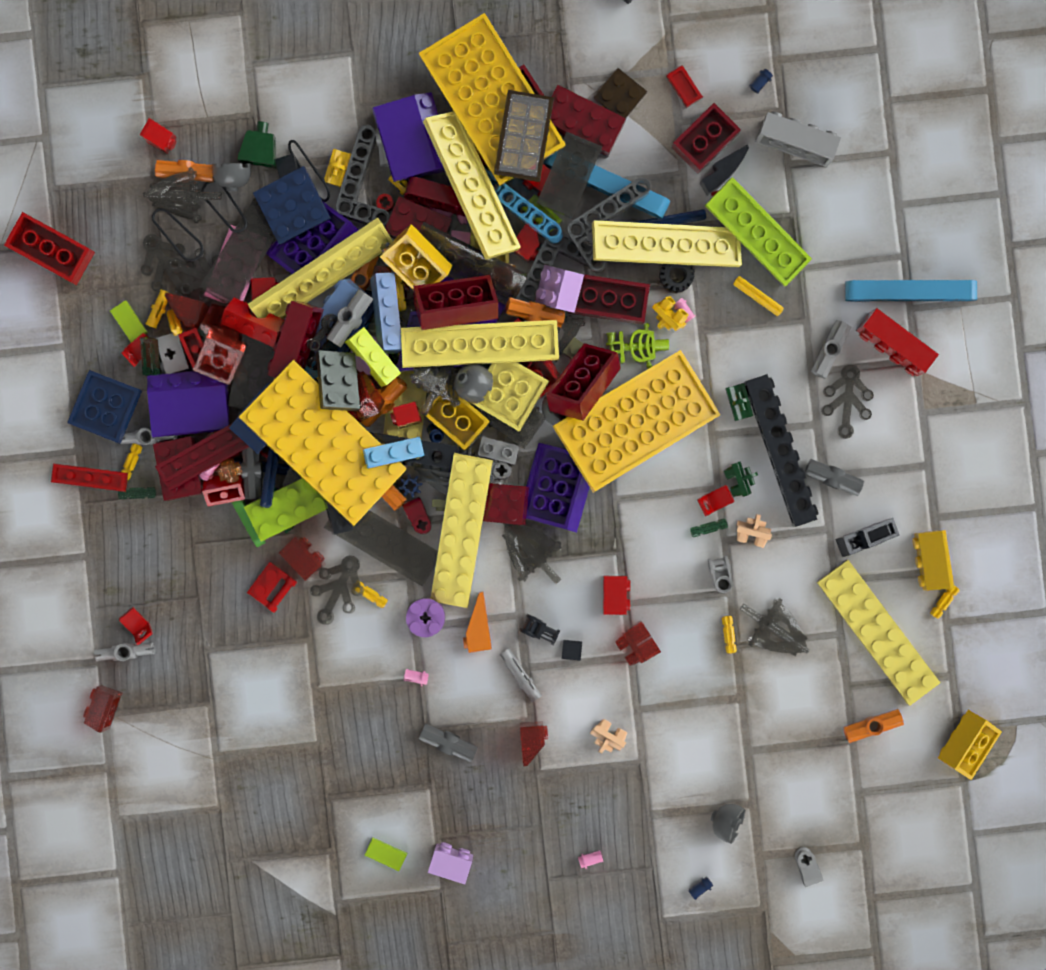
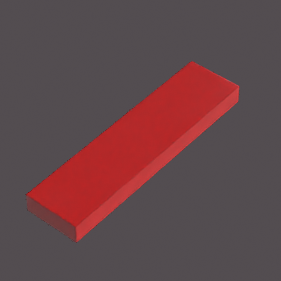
(89, 477)

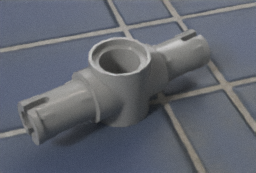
(139, 437)
(115, 651)

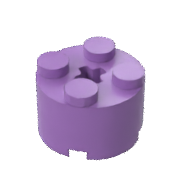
(433, 625)

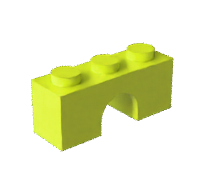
(379, 363)

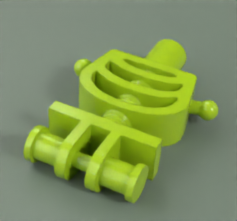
(654, 345)

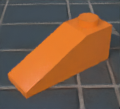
(478, 632)

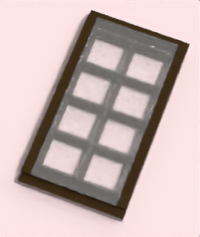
(523, 135)

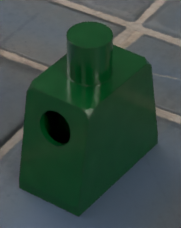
(258, 147)

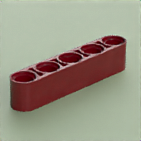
(433, 195)

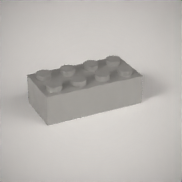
(798, 139)

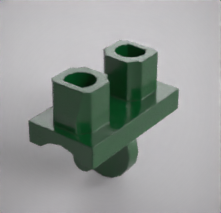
(739, 402)
(742, 487)

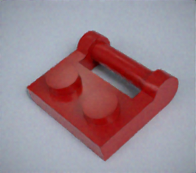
(267, 582)

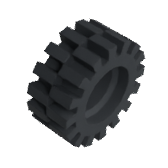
(676, 286)

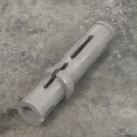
(521, 676)

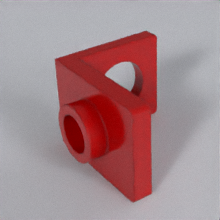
(133, 351)
(715, 500)
(136, 625)

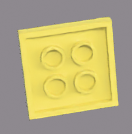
(513, 393)

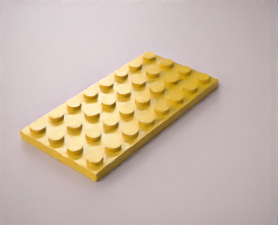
(475, 78)
(637, 421)
(320, 443)

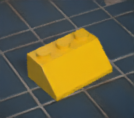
(416, 259)
(460, 423)
(933, 560)
(969, 744)

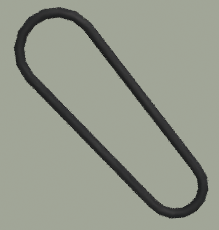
(311, 164)
(236, 206)
(170, 241)

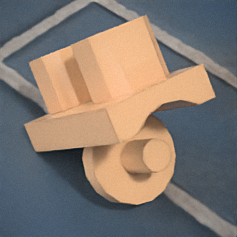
(754, 528)
(608, 739)

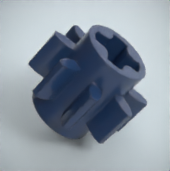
(415, 489)

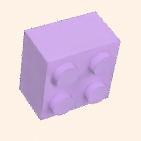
(559, 288)
(451, 863)

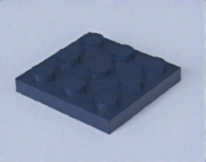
(292, 205)
(104, 406)

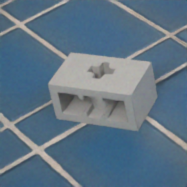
(180, 361)
(498, 450)

